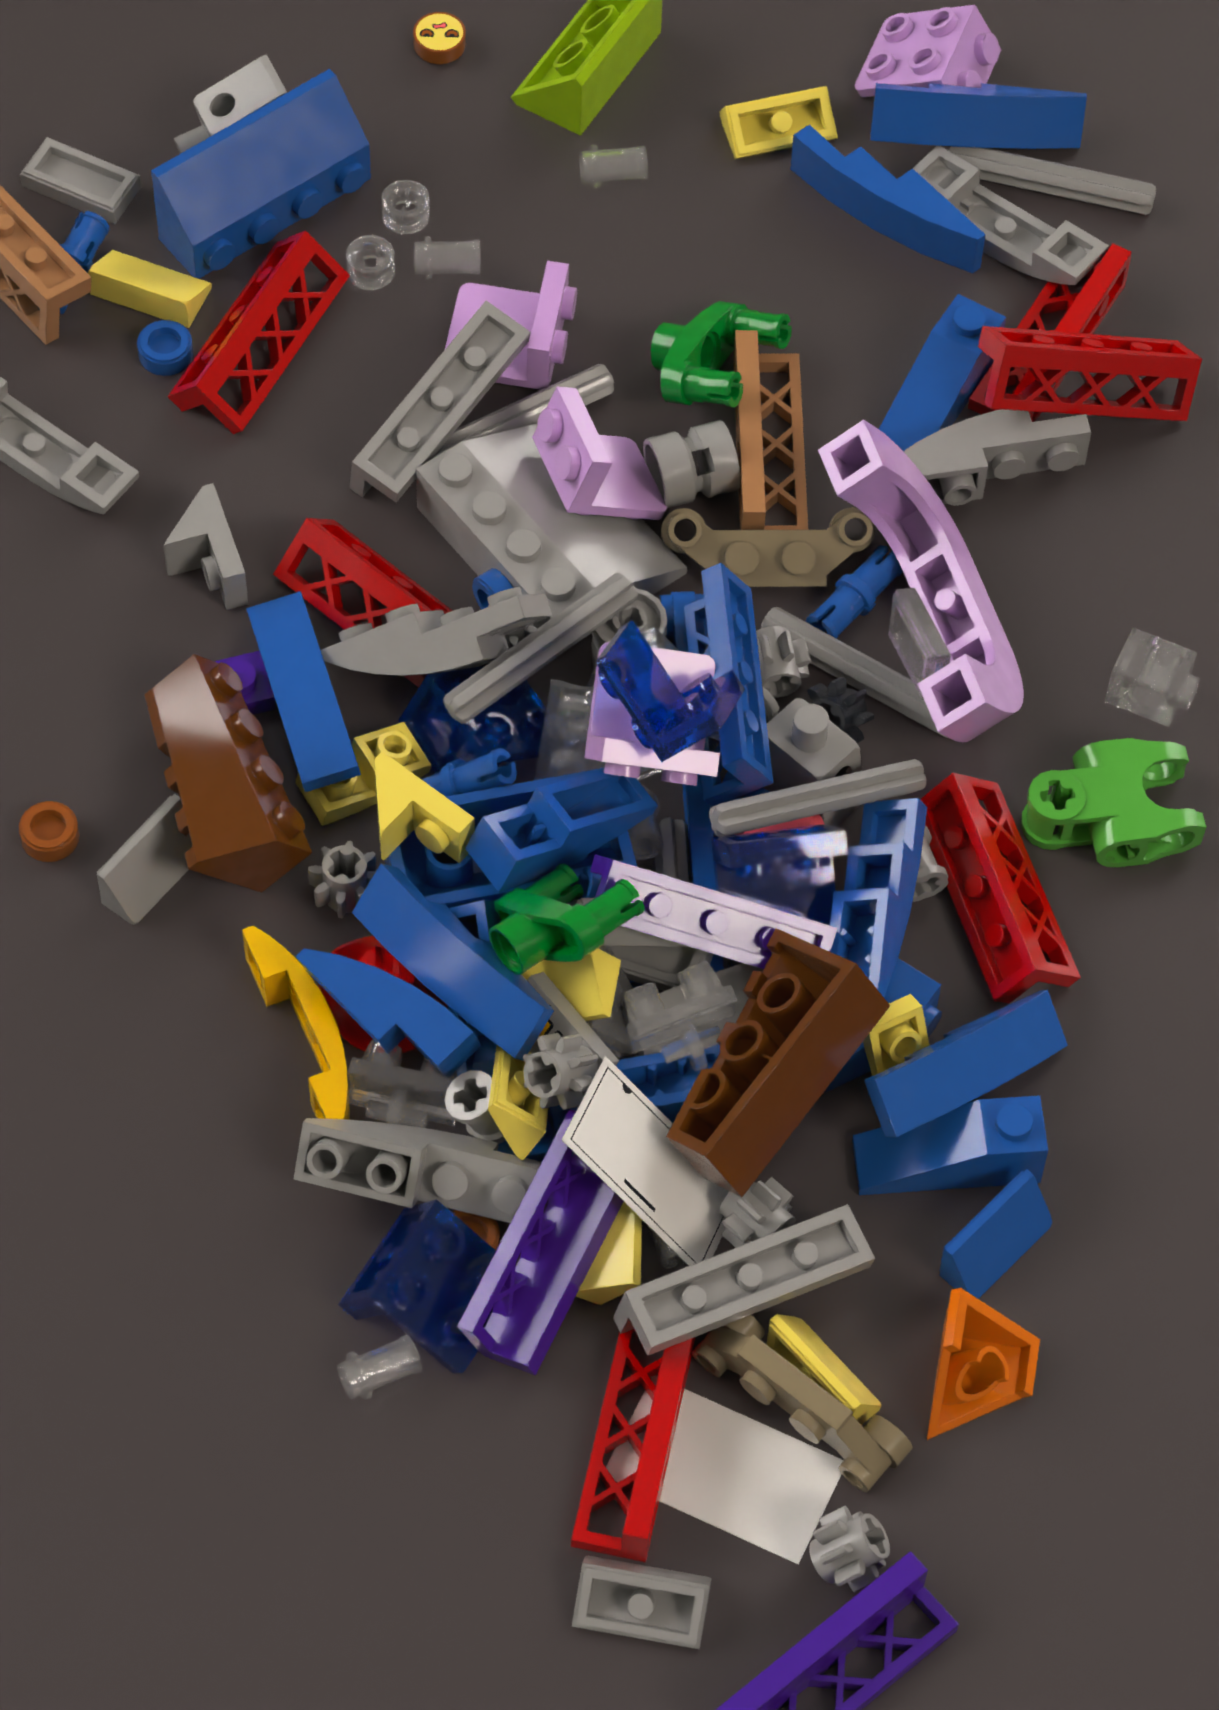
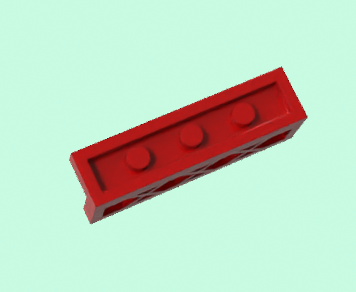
(1083, 315)
(243, 324)
(1089, 353)
(361, 565)
(989, 888)
(652, 1453)

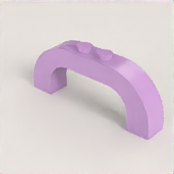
(983, 676)

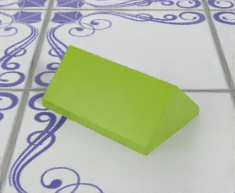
(589, 61)

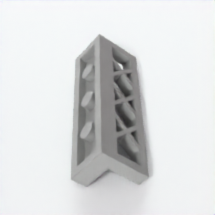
(438, 403)
(744, 1280)

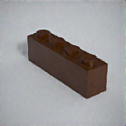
(225, 778)
(775, 1061)

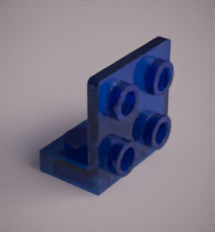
(659, 711)
(508, 724)
(782, 868)
(424, 1281)

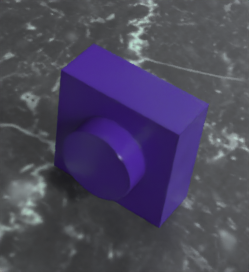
(255, 681)

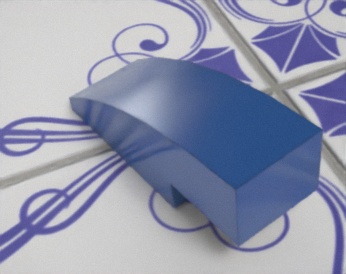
(557, 826)
(392, 1009)

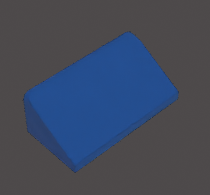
(996, 1236)

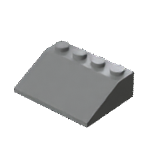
(505, 514)

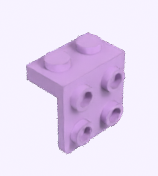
(933, 48)
(537, 312)
(590, 469)
(615, 743)

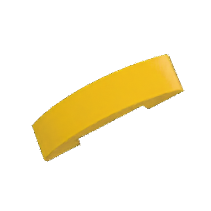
(284, 978)

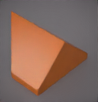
(980, 1363)

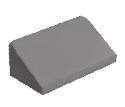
(145, 865)
(641, 1601)

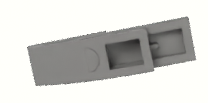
(1000, 447)
(437, 641)
(413, 1165)

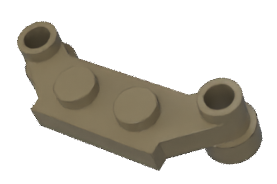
(770, 556)
(812, 1409)

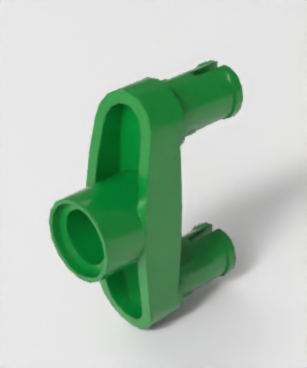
(696, 351)
(543, 926)

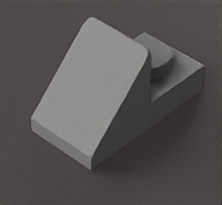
(206, 542)

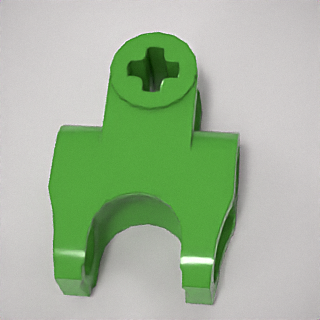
(1108, 806)

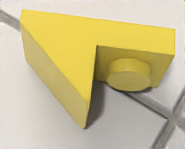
(411, 804)

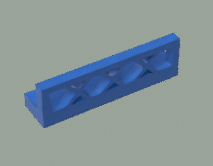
(734, 647)

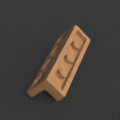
(35, 271)
(752, 438)

